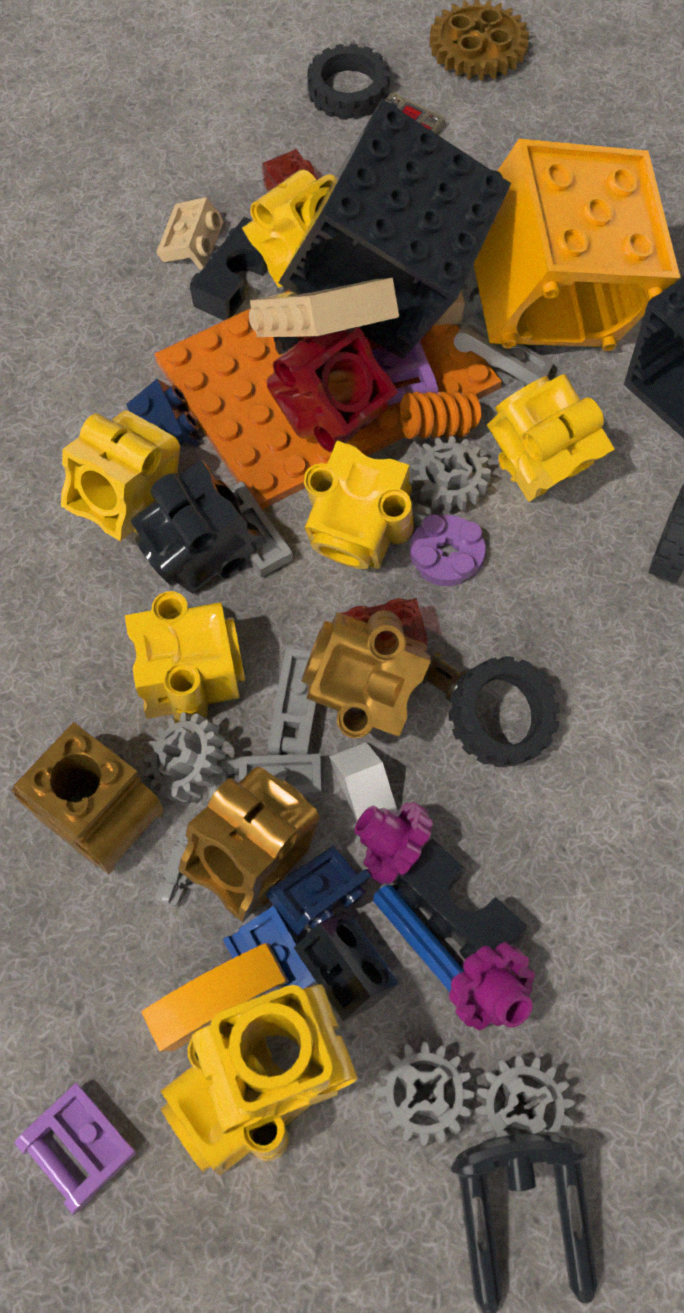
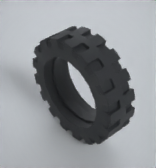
(348, 58)
(669, 554)
(540, 701)

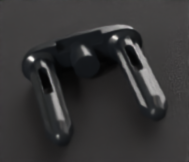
(517, 1156)

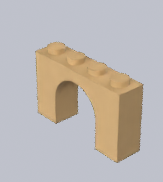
(324, 310)

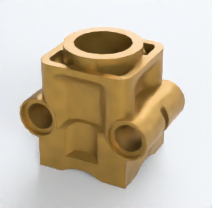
(361, 671)
(248, 840)

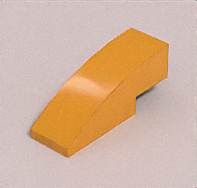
(194, 1005)

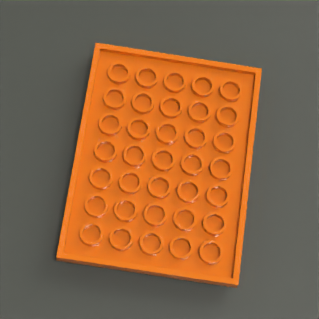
(227, 393)

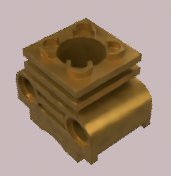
(106, 821)

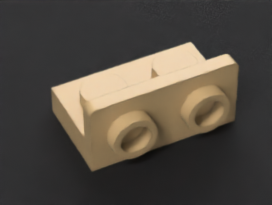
(191, 232)

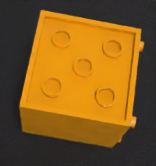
(574, 246)

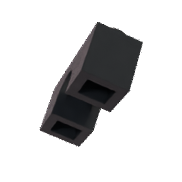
(217, 286)
(428, 887)

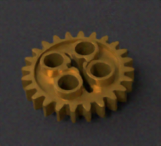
(479, 39)

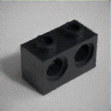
(346, 965)

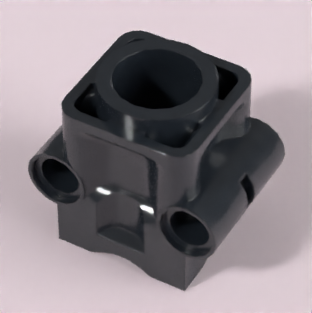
(195, 529)

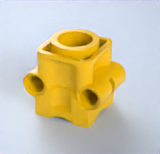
(283, 218)
(548, 434)
(115, 468)
(357, 507)
(184, 656)
(253, 1099)
(197, 1125)

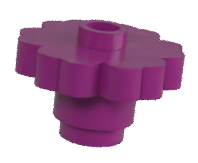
(392, 839)
(493, 988)

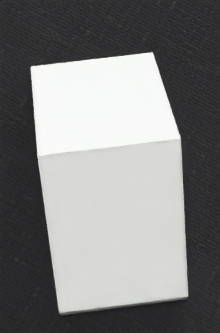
(363, 779)

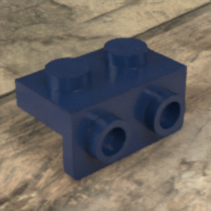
(165, 408)
(317, 890)

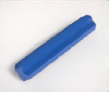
(417, 935)

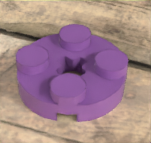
(451, 530)

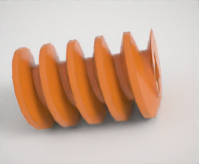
(439, 414)

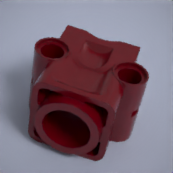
(330, 386)

